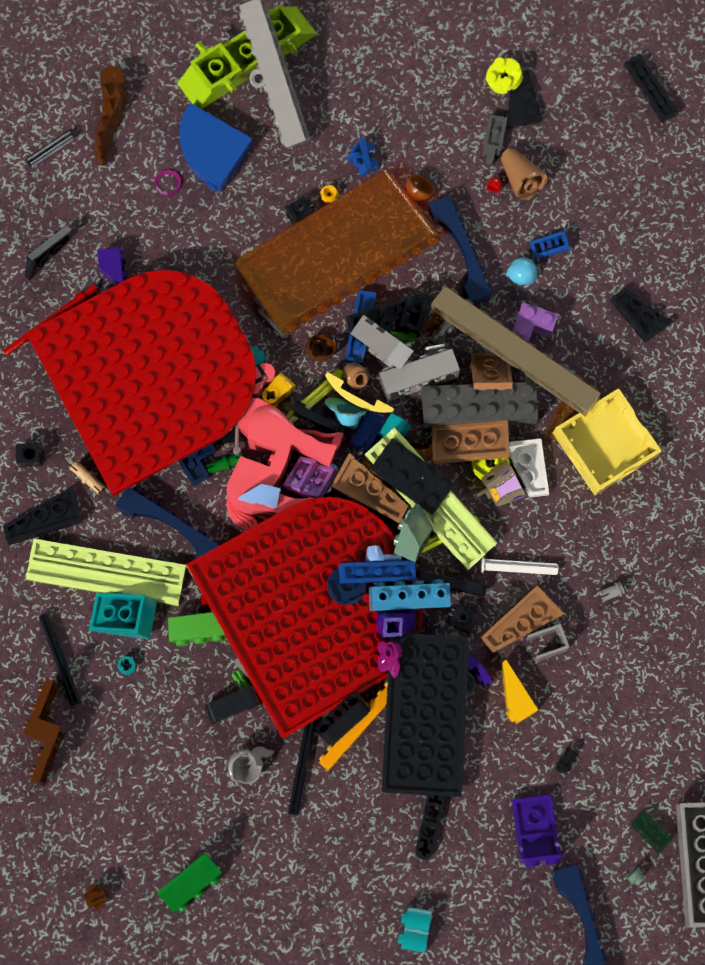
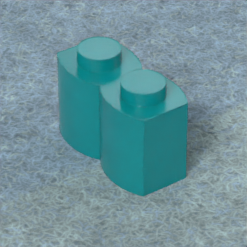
(415, 929)

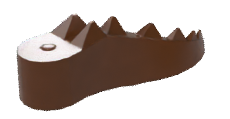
(114, 99)

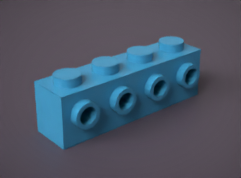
(409, 596)

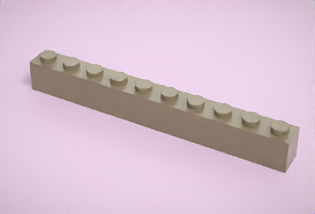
(515, 350)

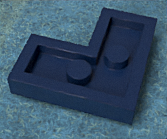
(194, 468)

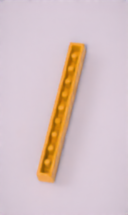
(336, 752)

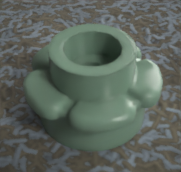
(636, 876)

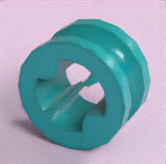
(122, 669)

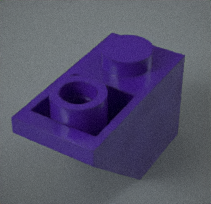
(111, 264)
(395, 622)

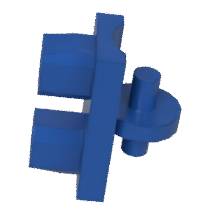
(360, 157)

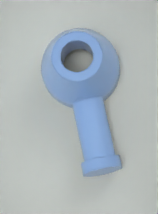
(375, 554)

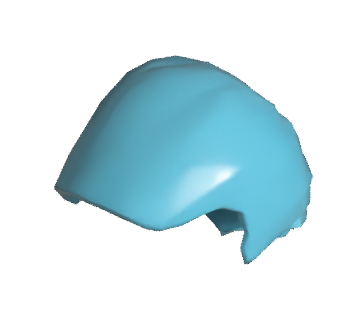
(522, 271)

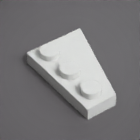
(530, 466)

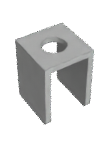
(557, 628)

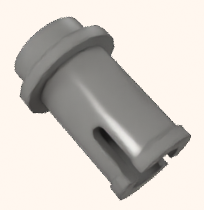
(613, 591)

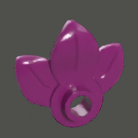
(389, 657)

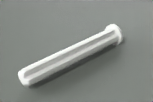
(519, 566)

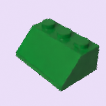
(190, 883)

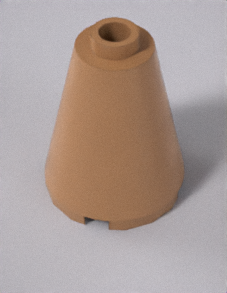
(522, 174)

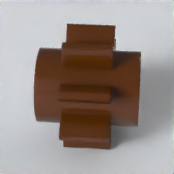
(95, 897)

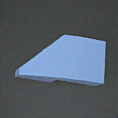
(263, 495)

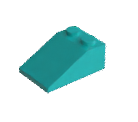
(123, 615)

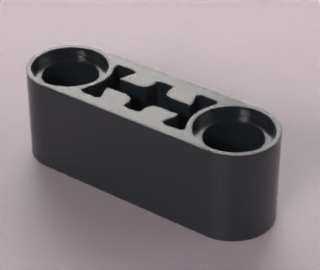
(232, 704)
(343, 718)

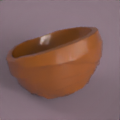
(419, 188)

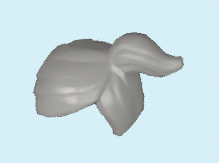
(247, 765)

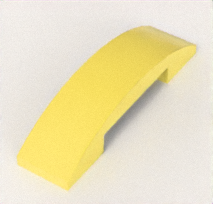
(378, 406)

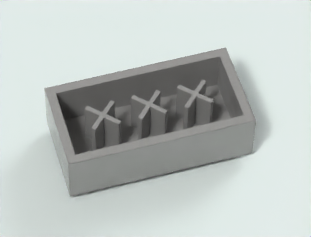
(424, 372)

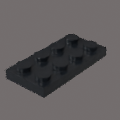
(412, 476)

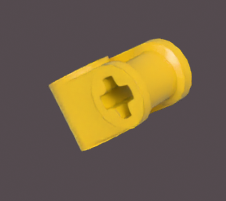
(279, 389)

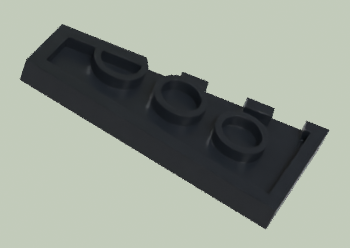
(52, 516)

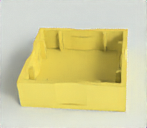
(607, 444)

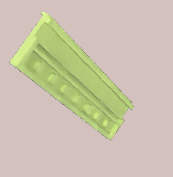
(451, 520)
(105, 571)

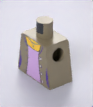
(501, 485)

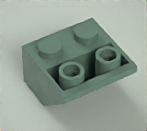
(413, 534)

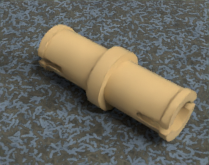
(87, 477)

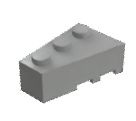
(381, 343)

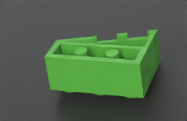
(194, 629)

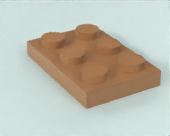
(490, 372)

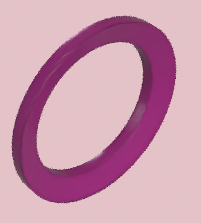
(167, 172)

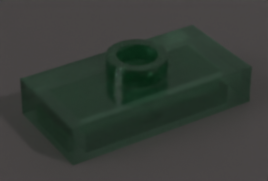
(650, 832)

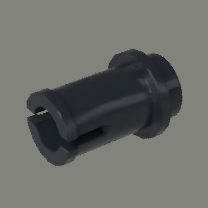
(565, 761)

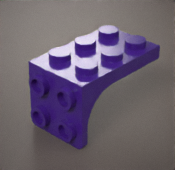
(536, 831)

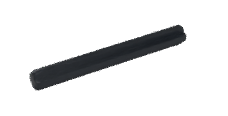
(59, 659)
(301, 769)

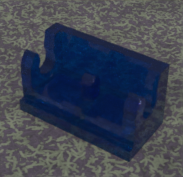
(368, 432)

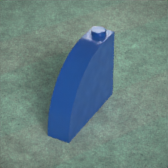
(211, 147)

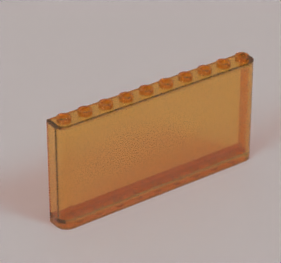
(336, 251)

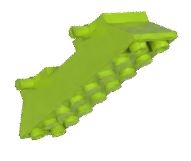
(230, 64)

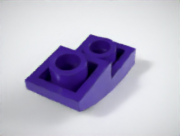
(481, 674)

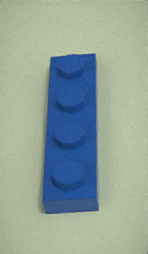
(355, 348)
(377, 572)

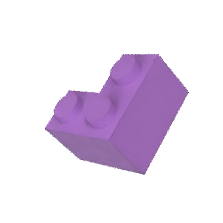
(534, 320)

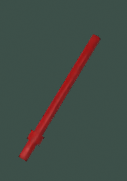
(79, 298)

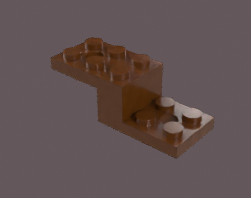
(43, 732)

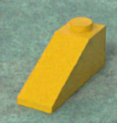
(516, 697)

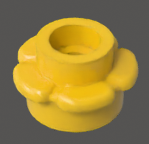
(329, 189)

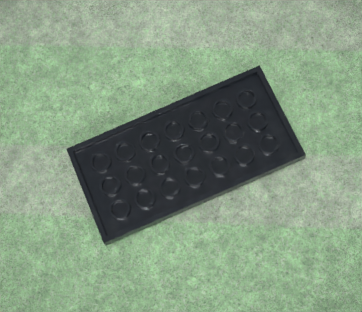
(426, 716)

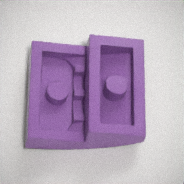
(309, 478)

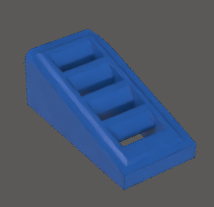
(560, 249)

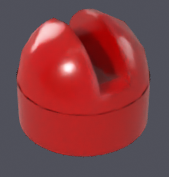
(494, 185)

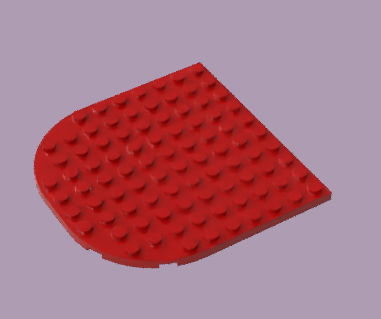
(148, 372)
(277, 611)

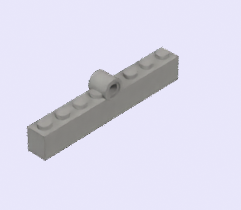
(274, 72)

